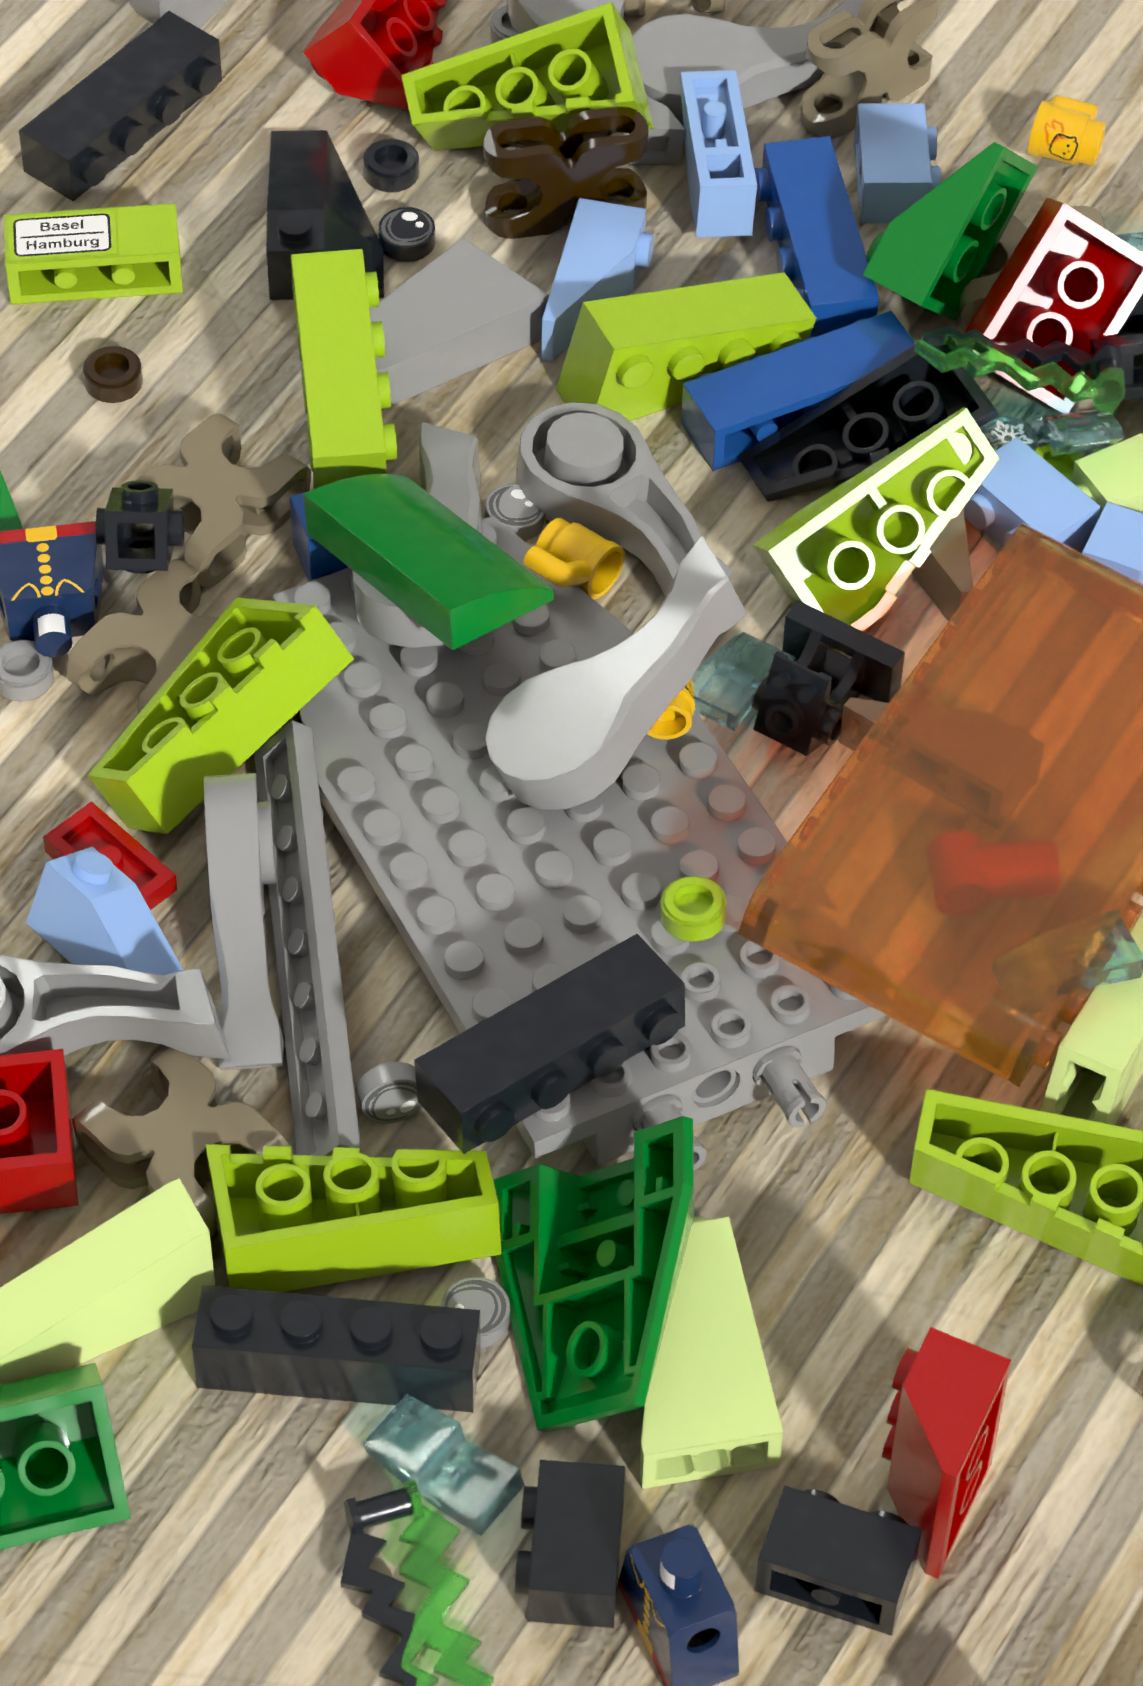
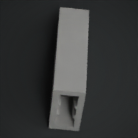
(455, 319)

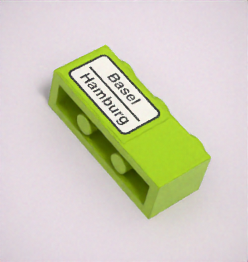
(92, 253)

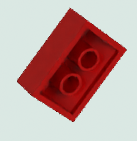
(1064, 285)
(942, 1437)

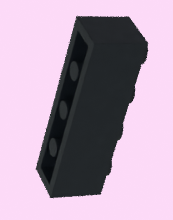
(121, 106)
(550, 1043)
(336, 1348)

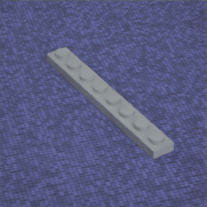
(307, 948)

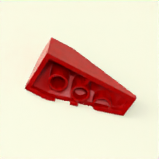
(372, 44)

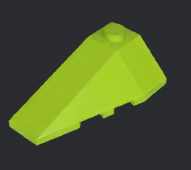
(873, 530)

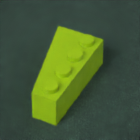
(538, 73)
(644, 346)
(339, 366)
(218, 709)
(1038, 1174)
(348, 1214)

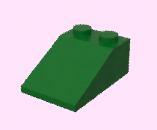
(950, 231)

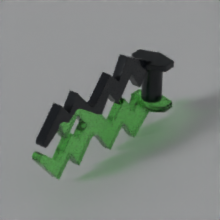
(1105, 366)
(425, 1628)

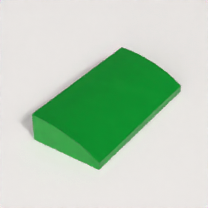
(422, 556)

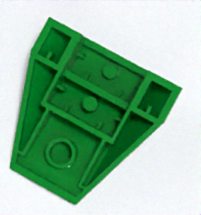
(595, 1273)

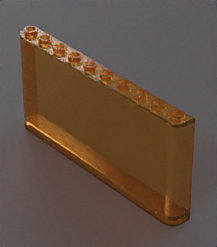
(983, 818)

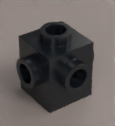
(139, 527)

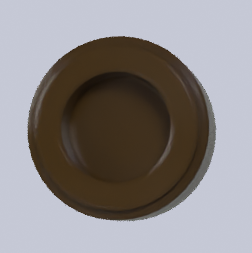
(112, 374)

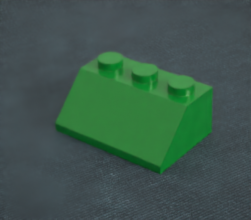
(57, 1458)

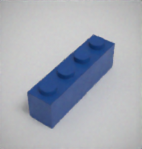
(815, 231)
(755, 398)

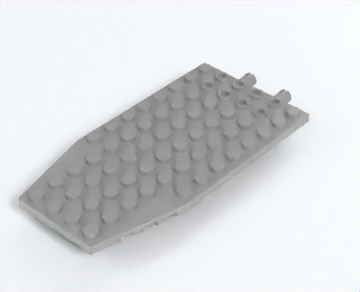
(523, 894)

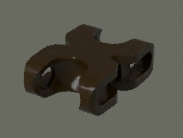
(561, 167)

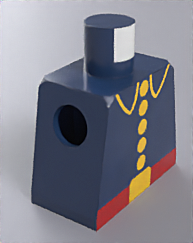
(50, 584)
(676, 1595)

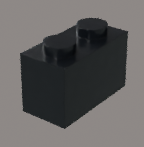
(574, 1543)
(838, 1559)

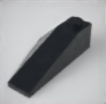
(313, 208)
(863, 424)

